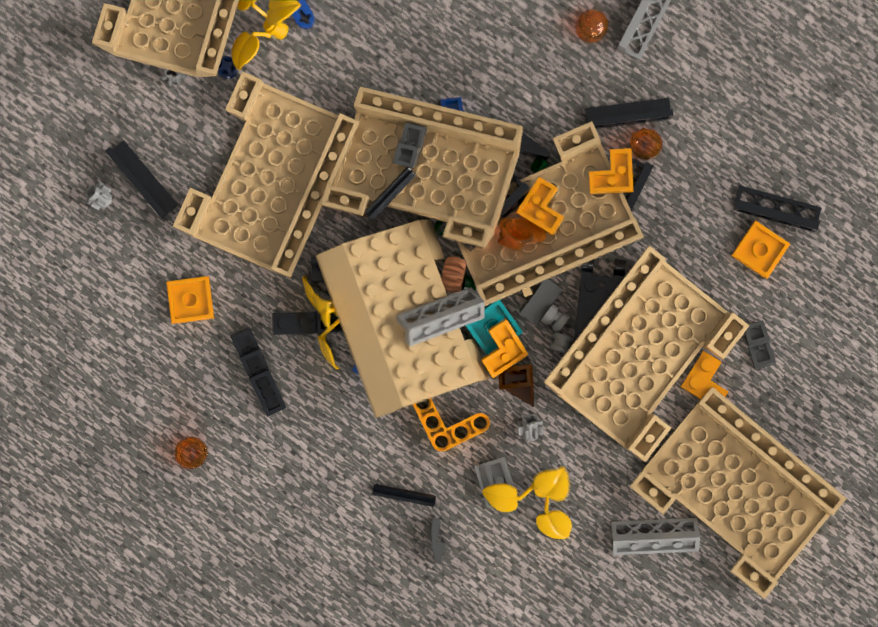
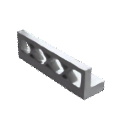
(633, 27)
(445, 318)
(655, 540)

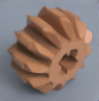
(453, 274)

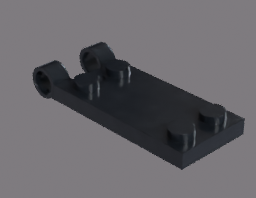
(592, 296)

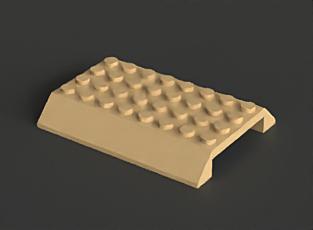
(168, 33)
(458, 174)
(271, 179)
(589, 228)
(371, 285)
(639, 351)
(740, 488)

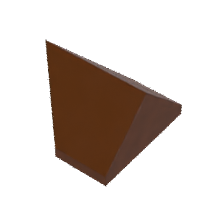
(519, 382)

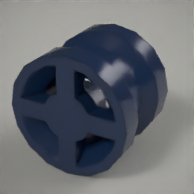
(225, 64)

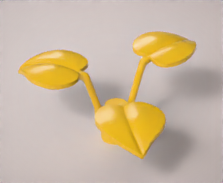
(247, 45)
(323, 308)
(547, 484)

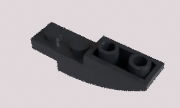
(302, 323)

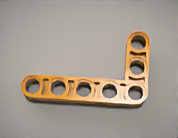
(440, 430)

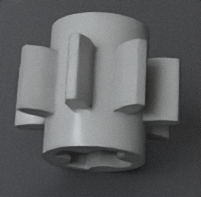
(177, 78)
(98, 196)
(530, 427)

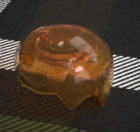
(591, 26)
(653, 146)
(184, 455)

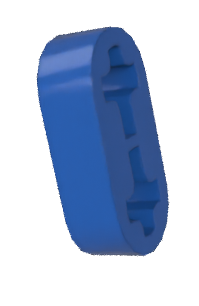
(307, 11)

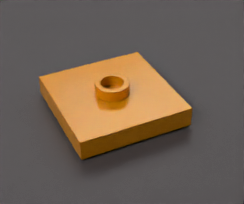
(760, 249)
(190, 300)

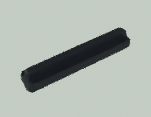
(390, 193)
(404, 495)

